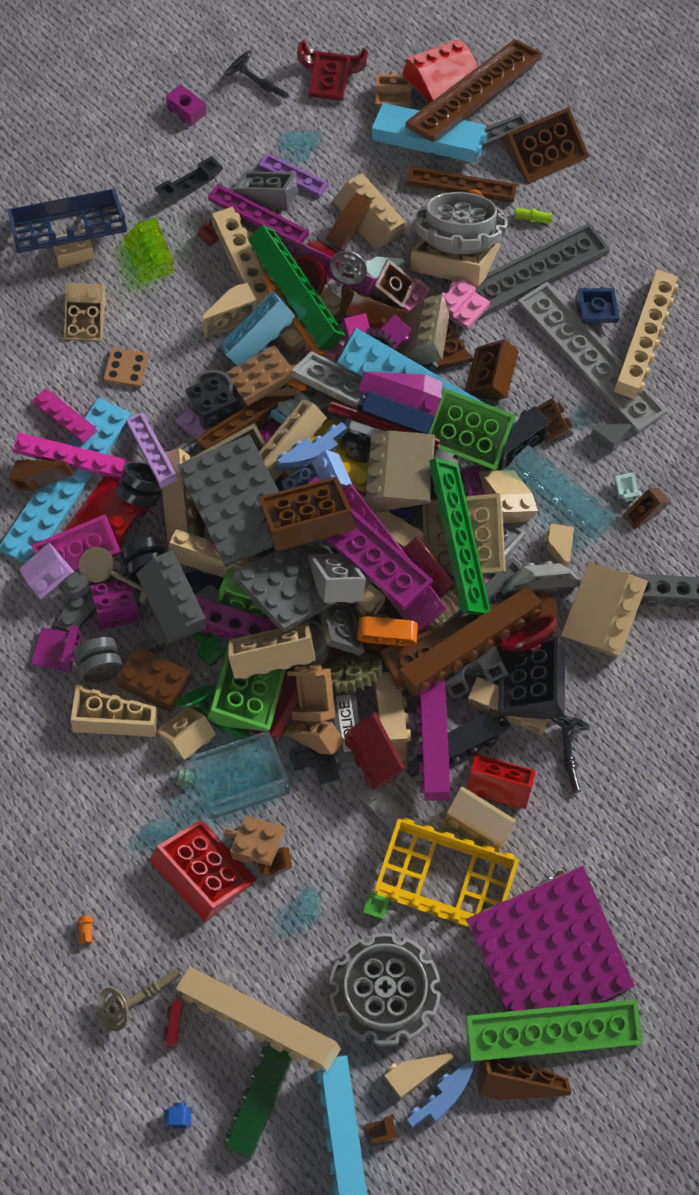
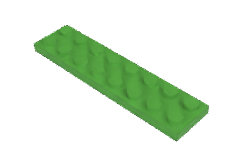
(553, 1030)

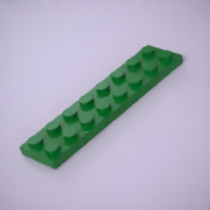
(459, 537)

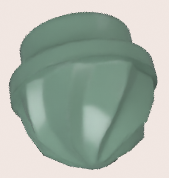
(185, 778)

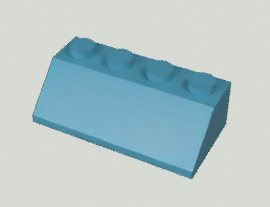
(257, 329)

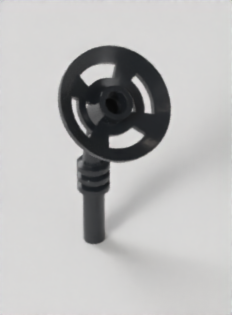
(241, 66)
(568, 727)

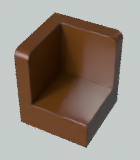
(381, 1131)

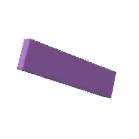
(304, 179)

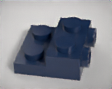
(597, 305)

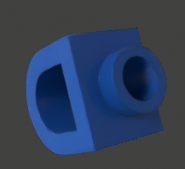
(178, 1116)

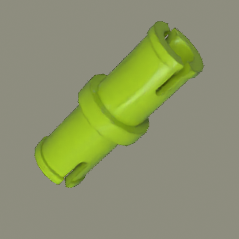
(532, 215)

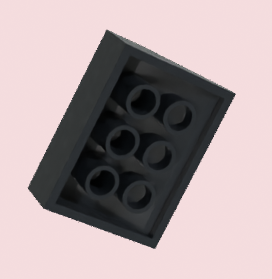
(534, 682)

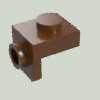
(280, 863)

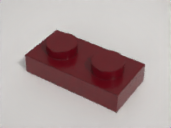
(174, 1014)

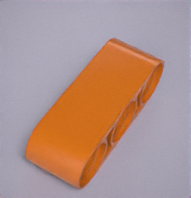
(387, 631)

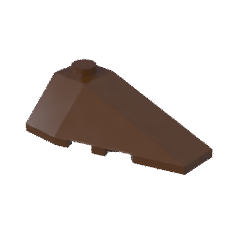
(510, 1080)

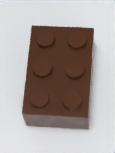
(153, 678)

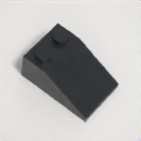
(529, 430)

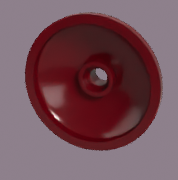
(313, 271)
(530, 635)

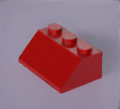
(501, 781)

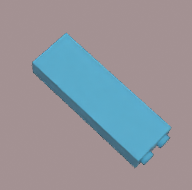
(460, 142)

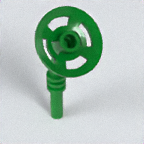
(197, 699)

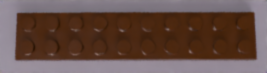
(473, 90)

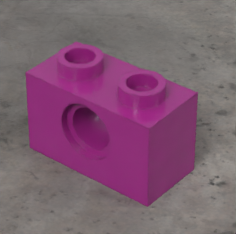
(185, 105)

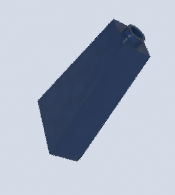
(396, 412)

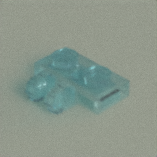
(302, 139)

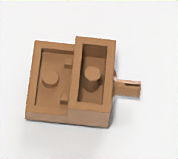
(392, 90)
(255, 841)

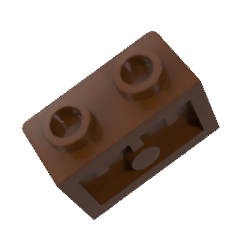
(558, 423)

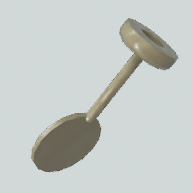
(98, 565)

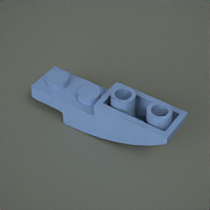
(306, 450)
(450, 1090)

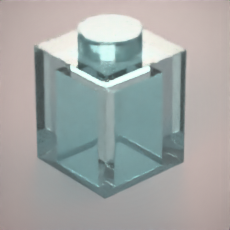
(310, 904)

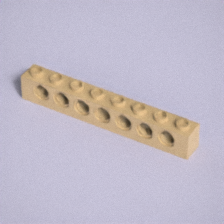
(645, 335)

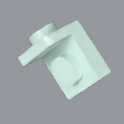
(288, 406)

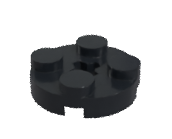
(350, 444)

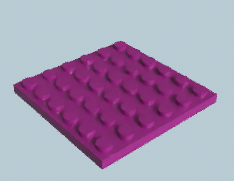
(551, 946)

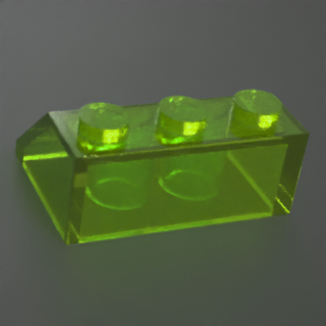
(148, 250)

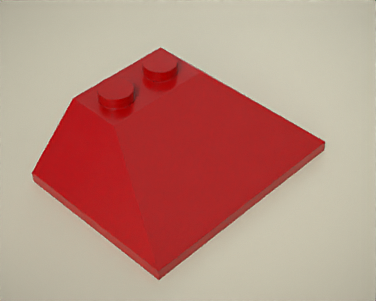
(106, 502)

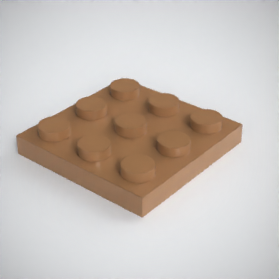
(260, 375)

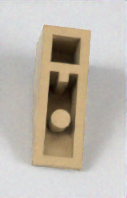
(413, 1073)

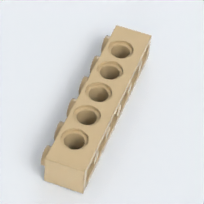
(229, 219)

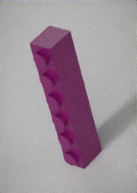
(434, 744)

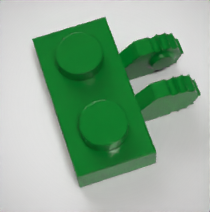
(210, 650)

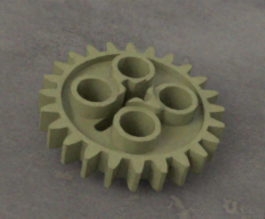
(353, 671)

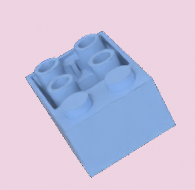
(323, 467)

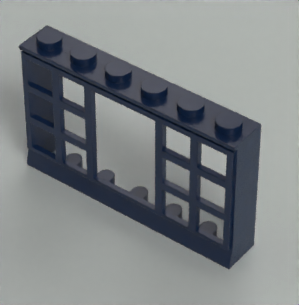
(66, 208)

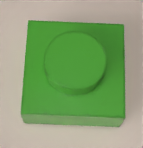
(376, 906)

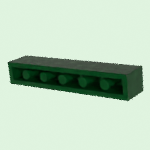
(258, 1102)

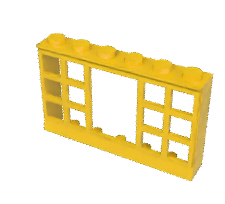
(445, 839)

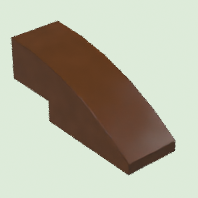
(349, 221)

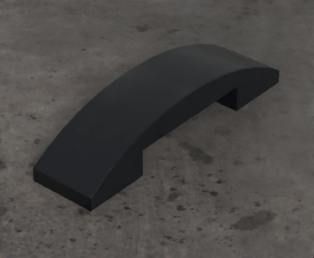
(182, 187)

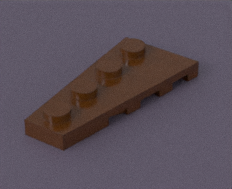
(454, 351)

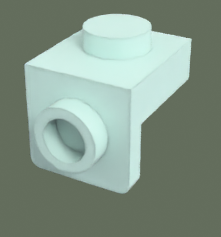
(626, 486)

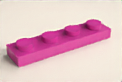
(64, 415)

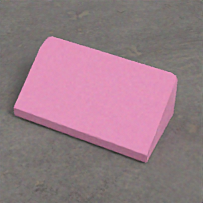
(417, 295)

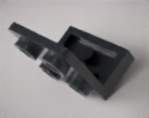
(212, 401)

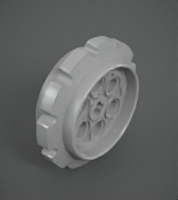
(460, 223)
(385, 1025)

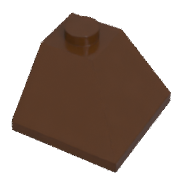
(394, 284)

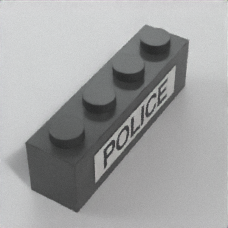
(346, 717)

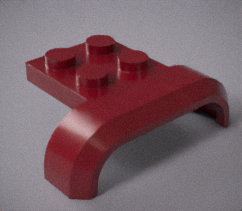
(330, 70)

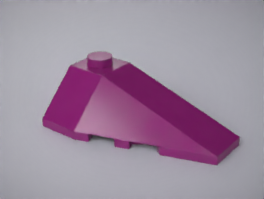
(409, 389)

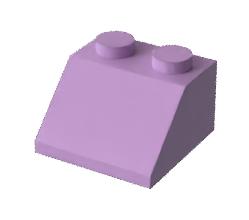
(46, 571)

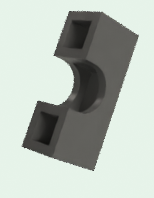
(486, 664)

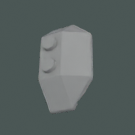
(542, 577)

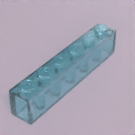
(563, 492)

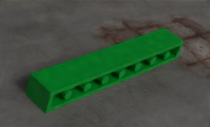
(296, 288)

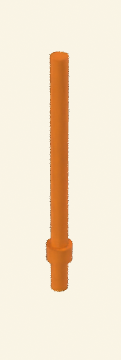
(298, 324)

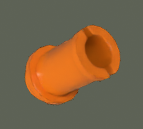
(85, 929)

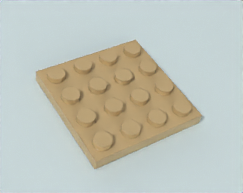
(487, 526)

